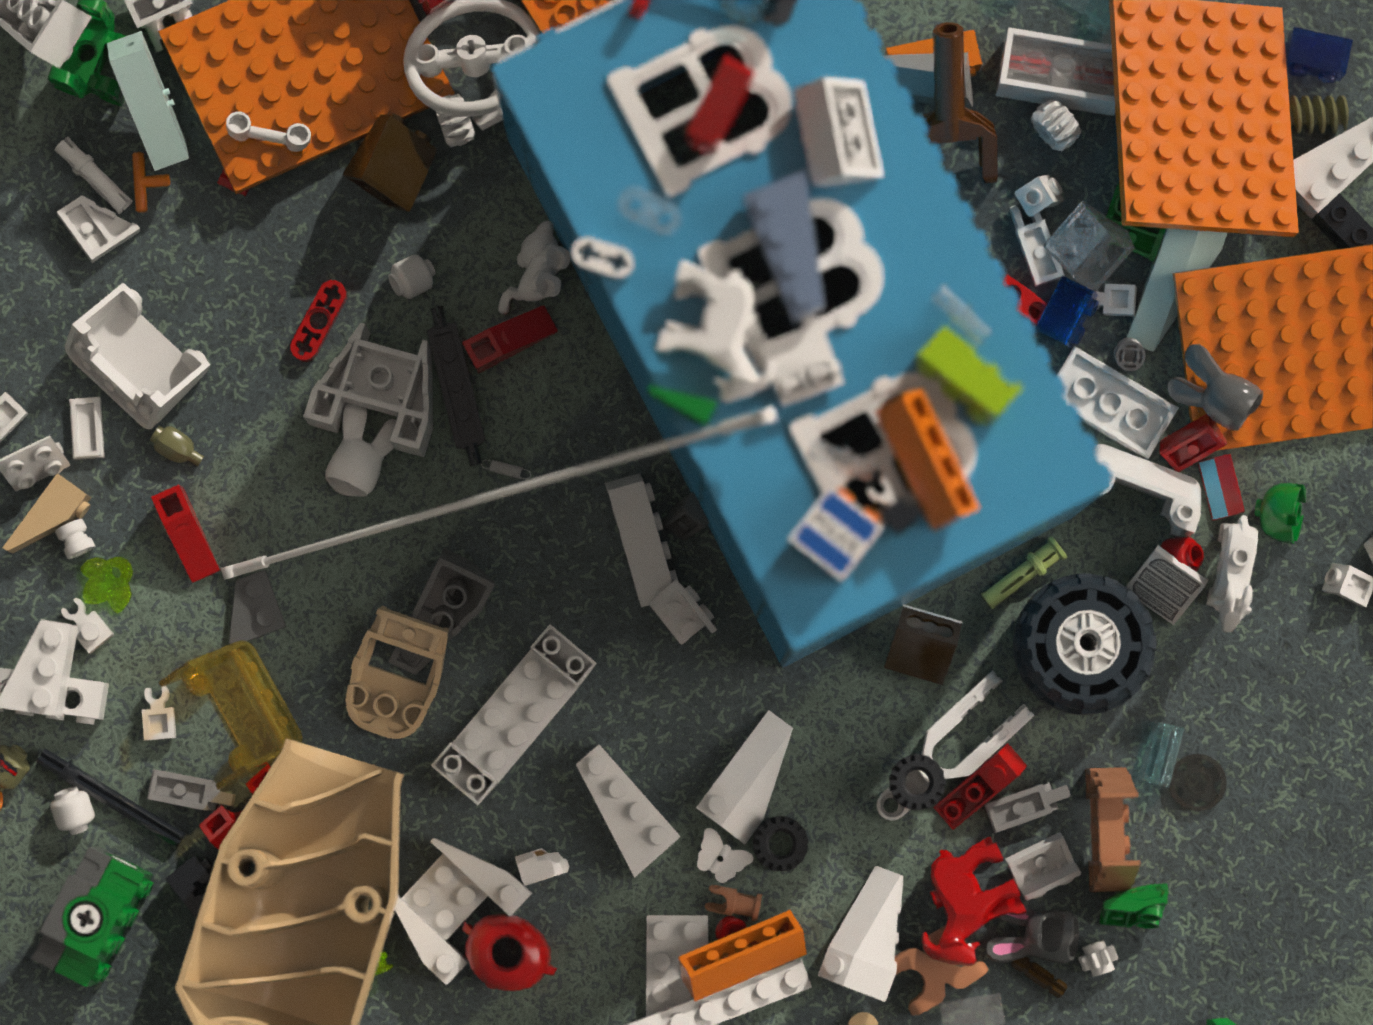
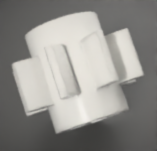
(1098, 958)

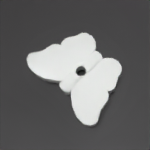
(732, 861)

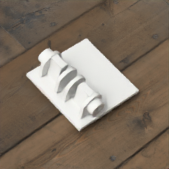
(802, 364)
(33, 463)

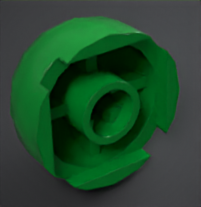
(1281, 511)

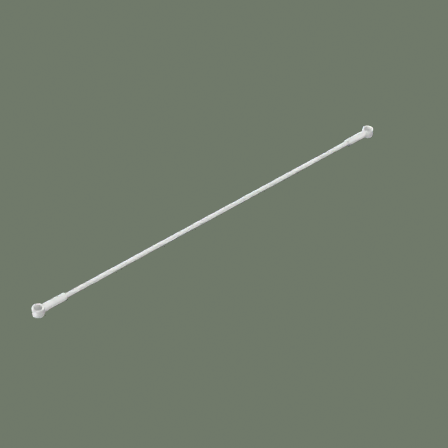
(725, 427)

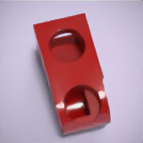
(1030, 304)

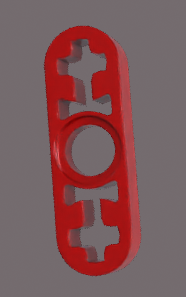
(335, 304)

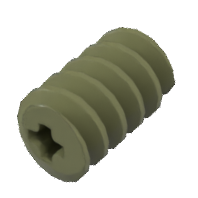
(1319, 113)

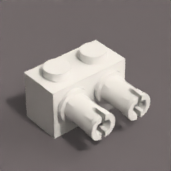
(149, 14)

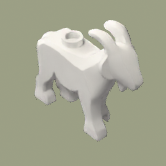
(722, 330)
(1231, 589)

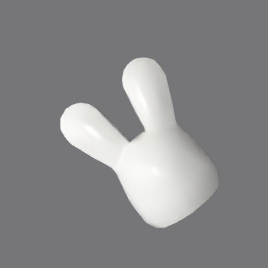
(355, 459)

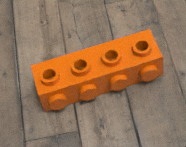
(927, 459)
(742, 955)

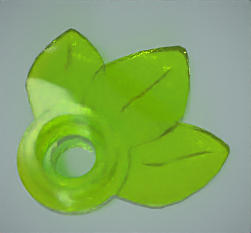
(104, 585)

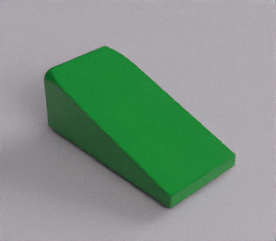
(692, 407)

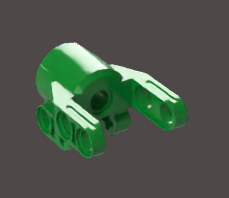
(82, 77)

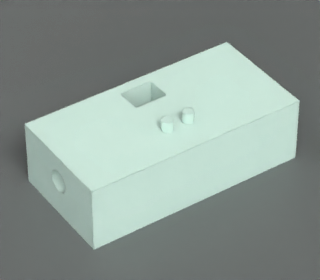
(147, 100)

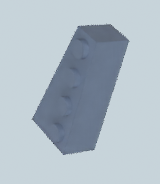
(786, 237)

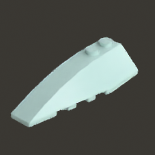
(1178, 252)

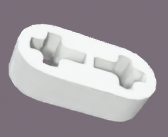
(600, 265)

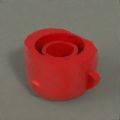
(481, 959)

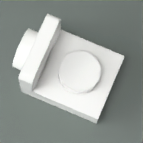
(1349, 584)

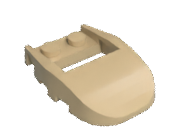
(389, 696)

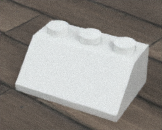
(837, 132)

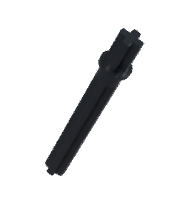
(75, 776)

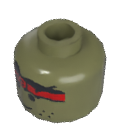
(12, 766)

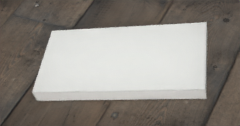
(1115, 403)

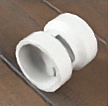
(76, 541)

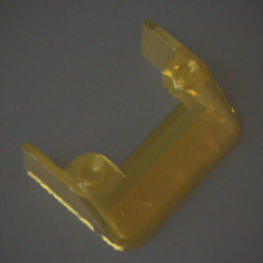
(247, 703)

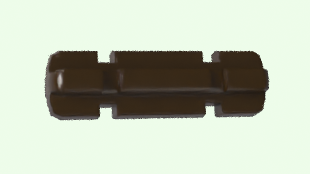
(1040, 976)

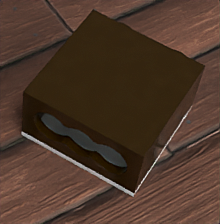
(923, 644)

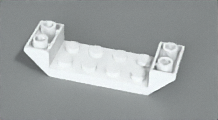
(514, 715)

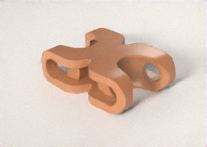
(935, 975)

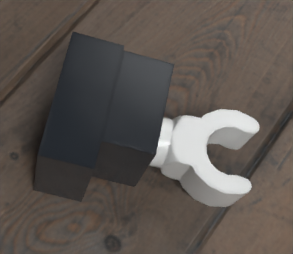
(897, 514)

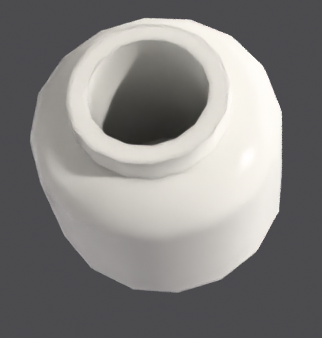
(411, 276)
(72, 810)

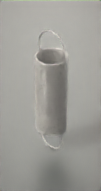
(506, 469)

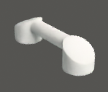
(239, 128)

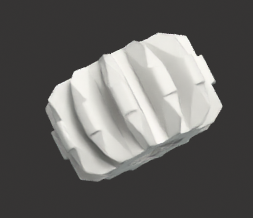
(1056, 125)
(456, 129)

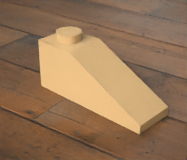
(56, 506)

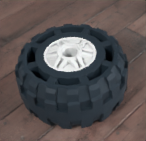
(1050, 650)

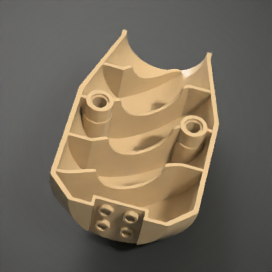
(298, 930)

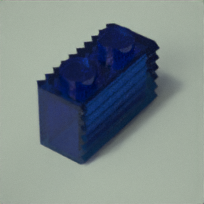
(1067, 312)

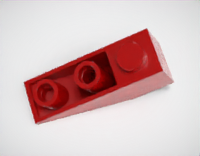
(509, 338)
(185, 532)
(980, 786)

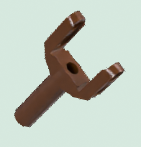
(950, 118)

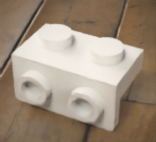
(1043, 867)

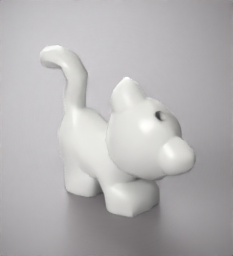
(542, 261)

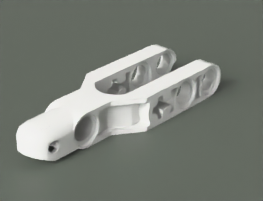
(918, 781)

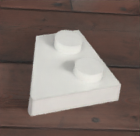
(95, 228)

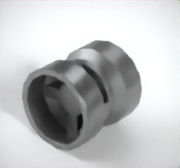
(1127, 349)

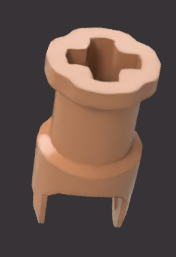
(735, 902)

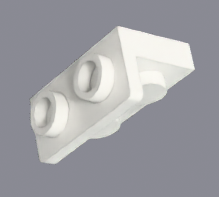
(680, 612)

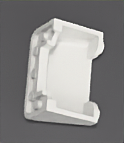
(133, 358)
(1178, 490)

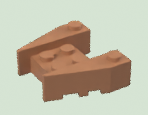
(1108, 814)

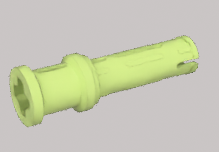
(1035, 564)

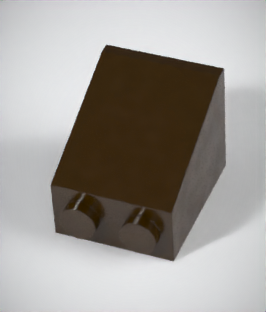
(392, 162)

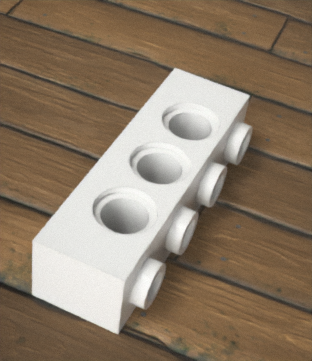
(91, 693)

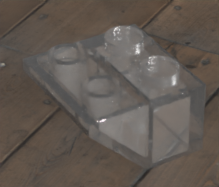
(1089, 246)

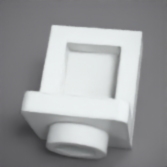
(1039, 194)

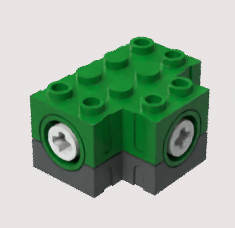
(92, 916)

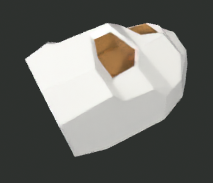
(540, 865)

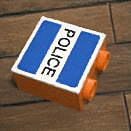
(837, 532)

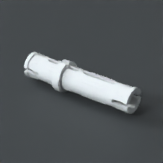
(84, 166)

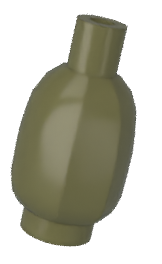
(175, 445)

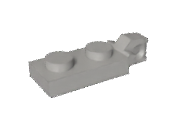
(187, 791)
(1024, 806)

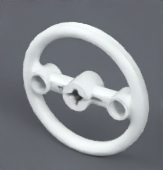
(470, 54)

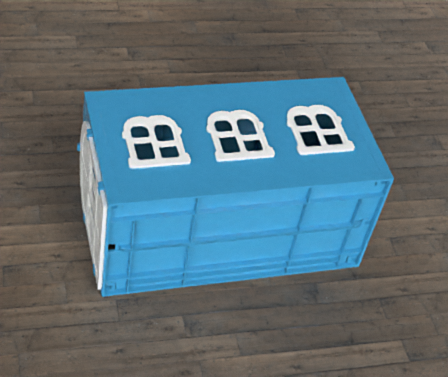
(587, 138)

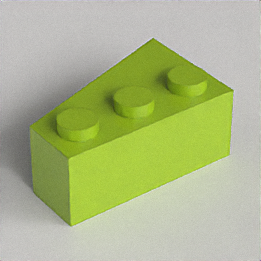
(966, 376)

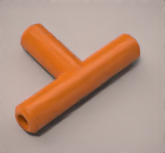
(142, 182)

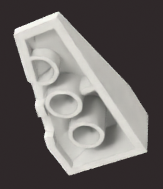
(746, 784)
(865, 942)

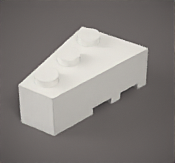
(42, 672)

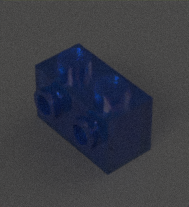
(1317, 55)

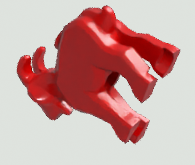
(966, 903)

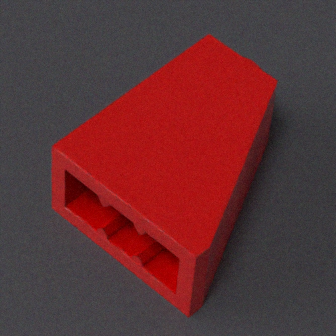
(720, 106)

